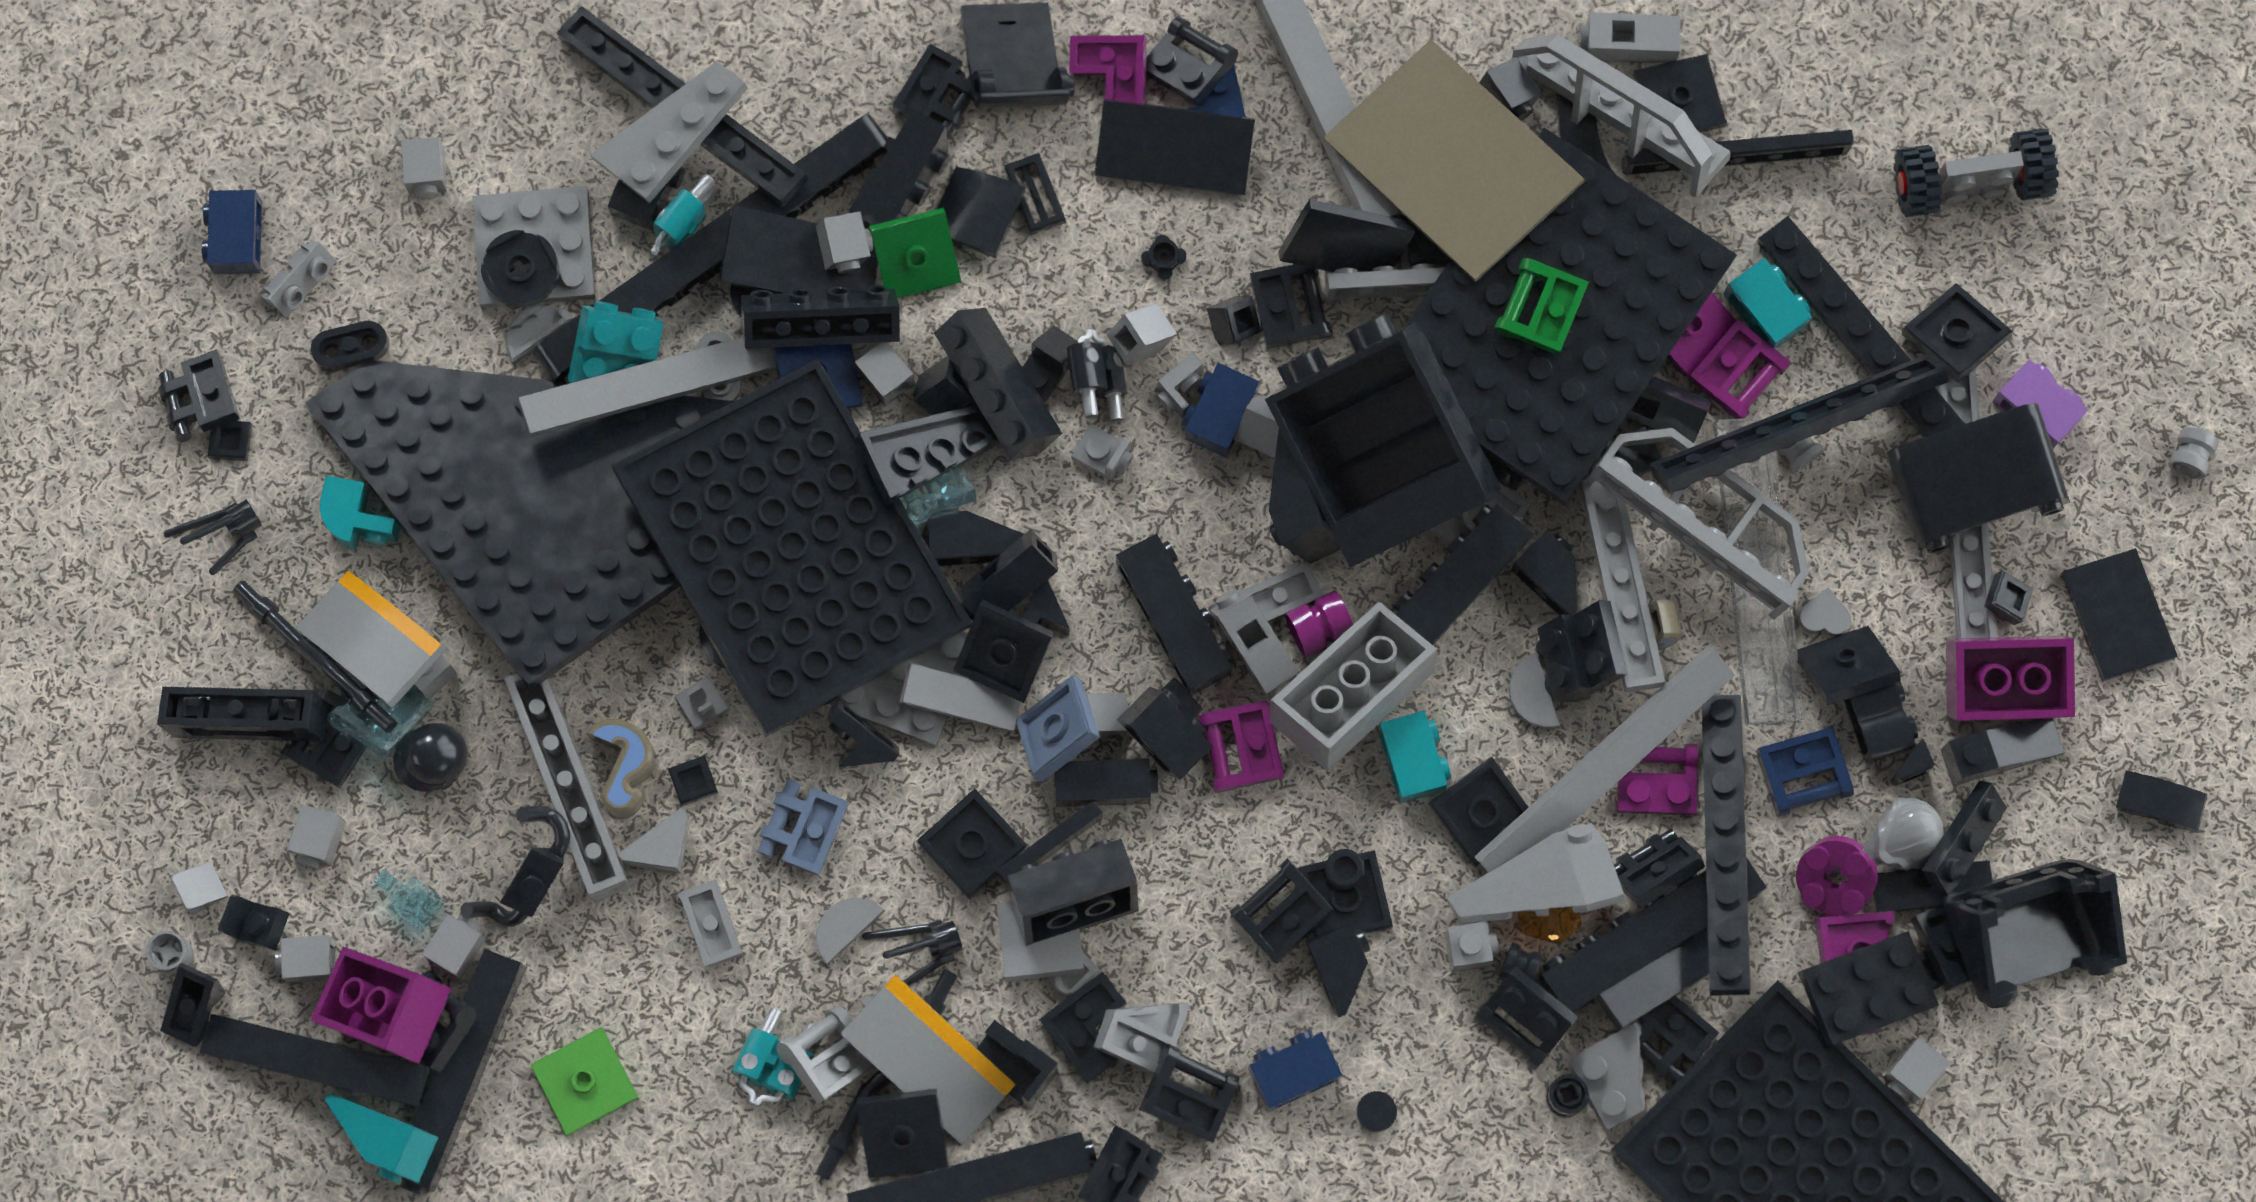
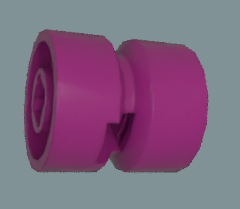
(1318, 624)

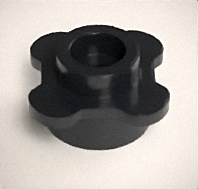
(1165, 246)

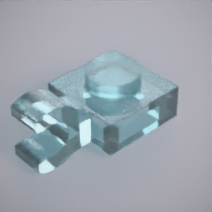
(412, 902)

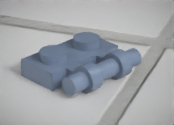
(814, 830)

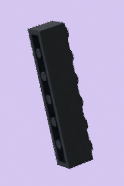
(1634, 942)

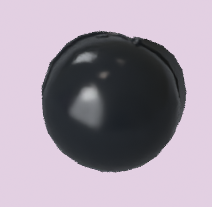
(430, 757)

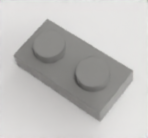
(710, 924)

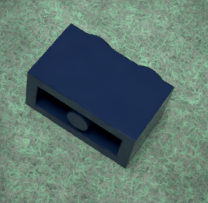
(233, 232)
(1220, 409)
(1294, 1070)

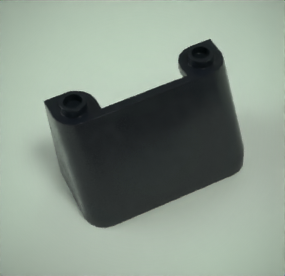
(1977, 475)
(2037, 927)

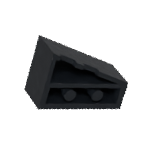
(904, 170)

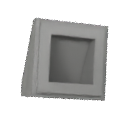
(199, 887)

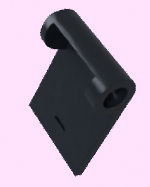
(1013, 56)

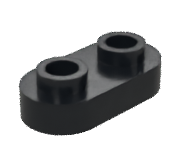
(350, 344)

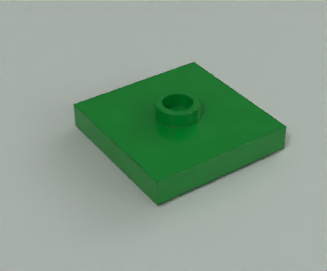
(916, 253)

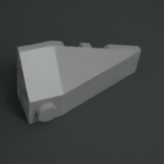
(1555, 873)

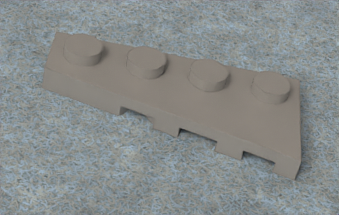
(667, 135)

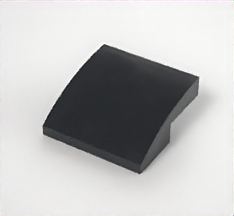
(980, 209)

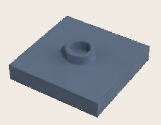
(1057, 728)

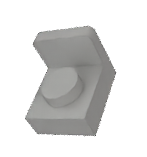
(1181, 378)
(1103, 453)

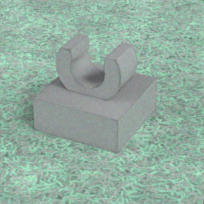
(702, 703)

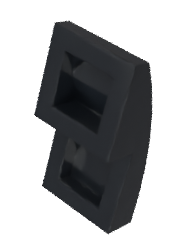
(2161, 800)

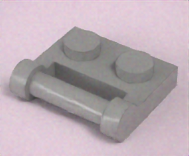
(831, 1068)

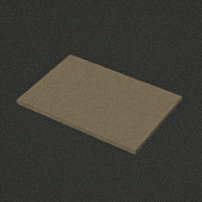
(1453, 160)

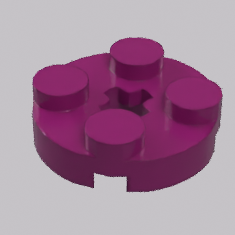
(1832, 898)

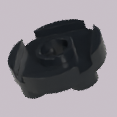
(517, 290)

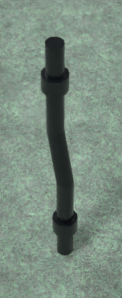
(361, 699)
(841, 1139)

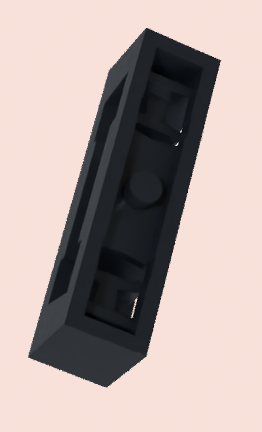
(243, 714)

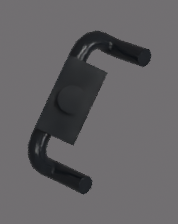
(532, 877)

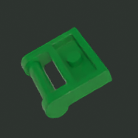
(1553, 312)

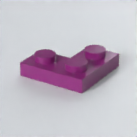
(1117, 57)

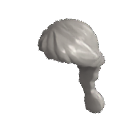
(1904, 835)

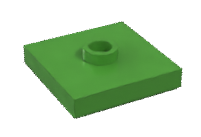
(584, 1081)

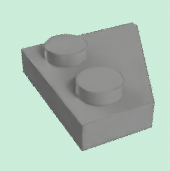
(1141, 1033)
(1614, 1075)

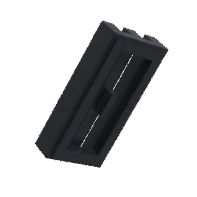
(1045, 223)

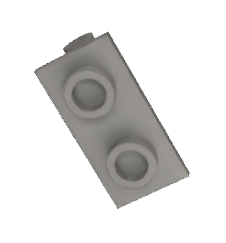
(308, 267)

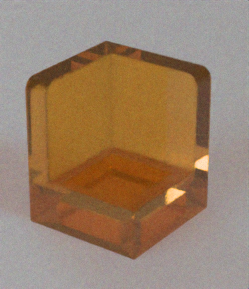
(1550, 928)

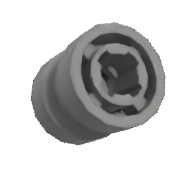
(2193, 452)
(162, 949)

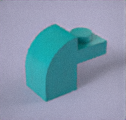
(343, 513)

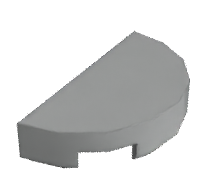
(532, 327)
(1530, 696)
(844, 924)

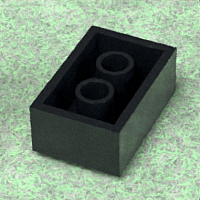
(1073, 891)

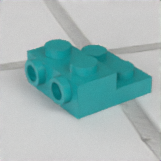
(613, 340)

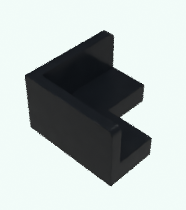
(1020, 1062)

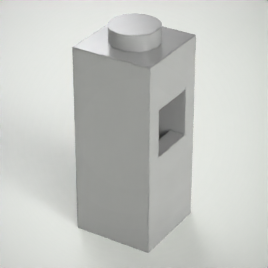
(1631, 37)
(1253, 639)

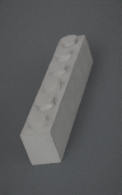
(569, 787)

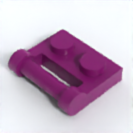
(1728, 363)
(1254, 744)
(1660, 791)

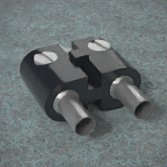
(1097, 373)

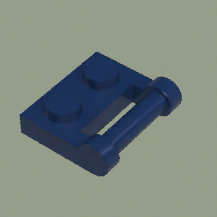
(1803, 758)

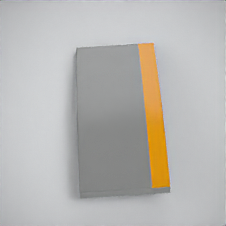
(370, 638)
(926, 1053)

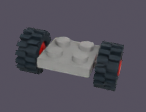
(2029, 164)

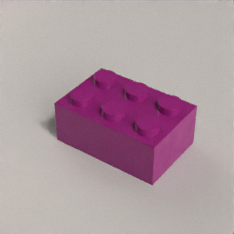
(2010, 677)
(381, 1004)

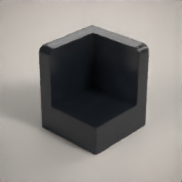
(941, 389)

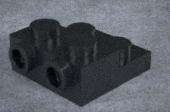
(1581, 652)

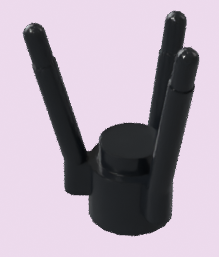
(238, 520)
(940, 940)

